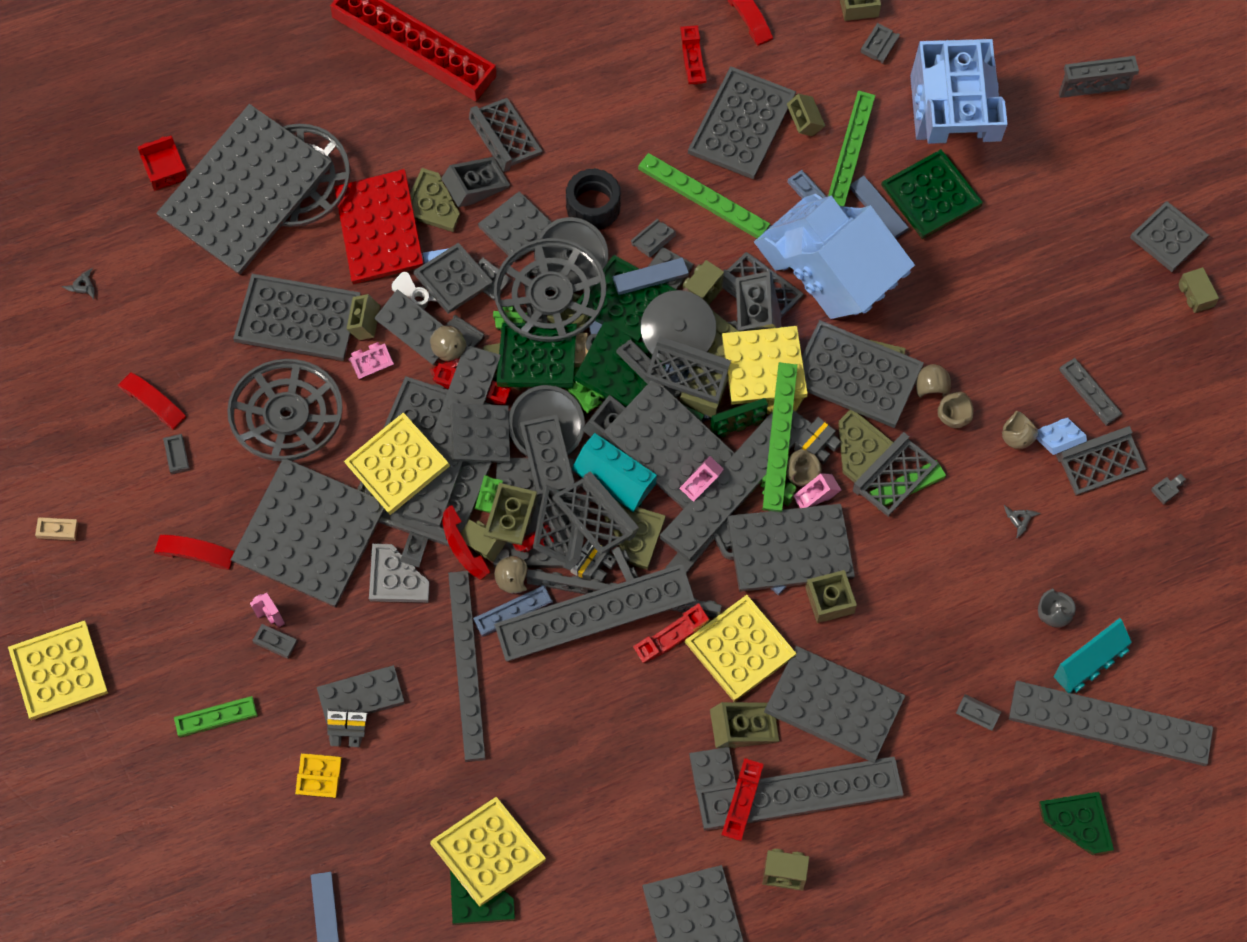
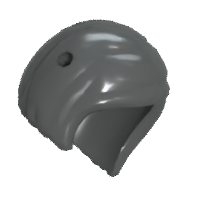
(1056, 609)

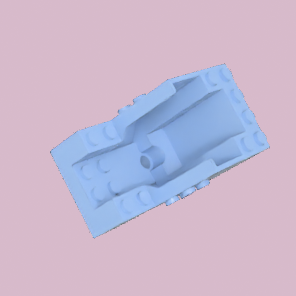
(956, 91)
(837, 253)

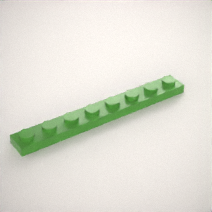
(851, 147)
(703, 196)
(780, 437)

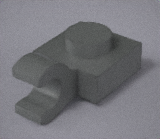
(1167, 489)

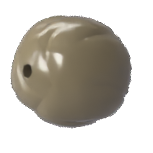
(444, 340)
(933, 380)
(956, 410)
(1019, 431)
(802, 467)
(511, 574)

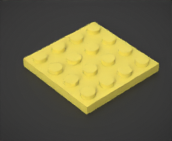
(756, 360)
(396, 463)
(740, 648)
(57, 670)
(487, 851)

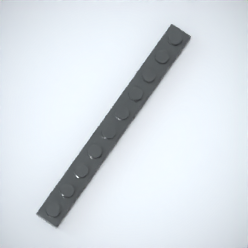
(578, 585)
(466, 666)

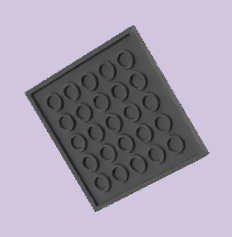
(309, 532)

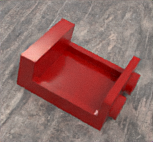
(162, 162)

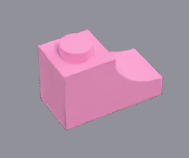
(701, 478)
(817, 491)

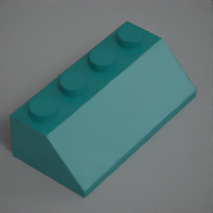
(616, 471)
(1093, 657)

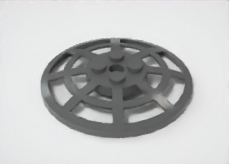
(331, 178)
(550, 281)
(284, 402)

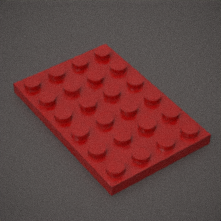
(379, 227)

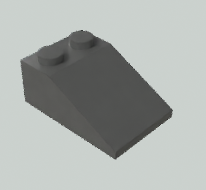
(474, 181)
(757, 302)
(603, 417)

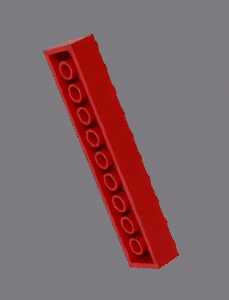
(417, 44)

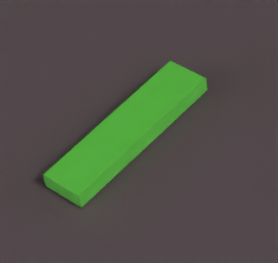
(935, 476)
(215, 716)

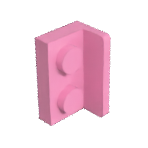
(371, 360)
(263, 606)

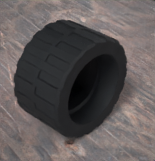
(594, 181)

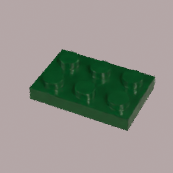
(739, 418)

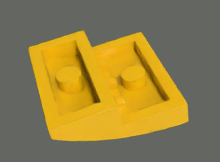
(318, 775)

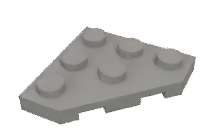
(394, 579)

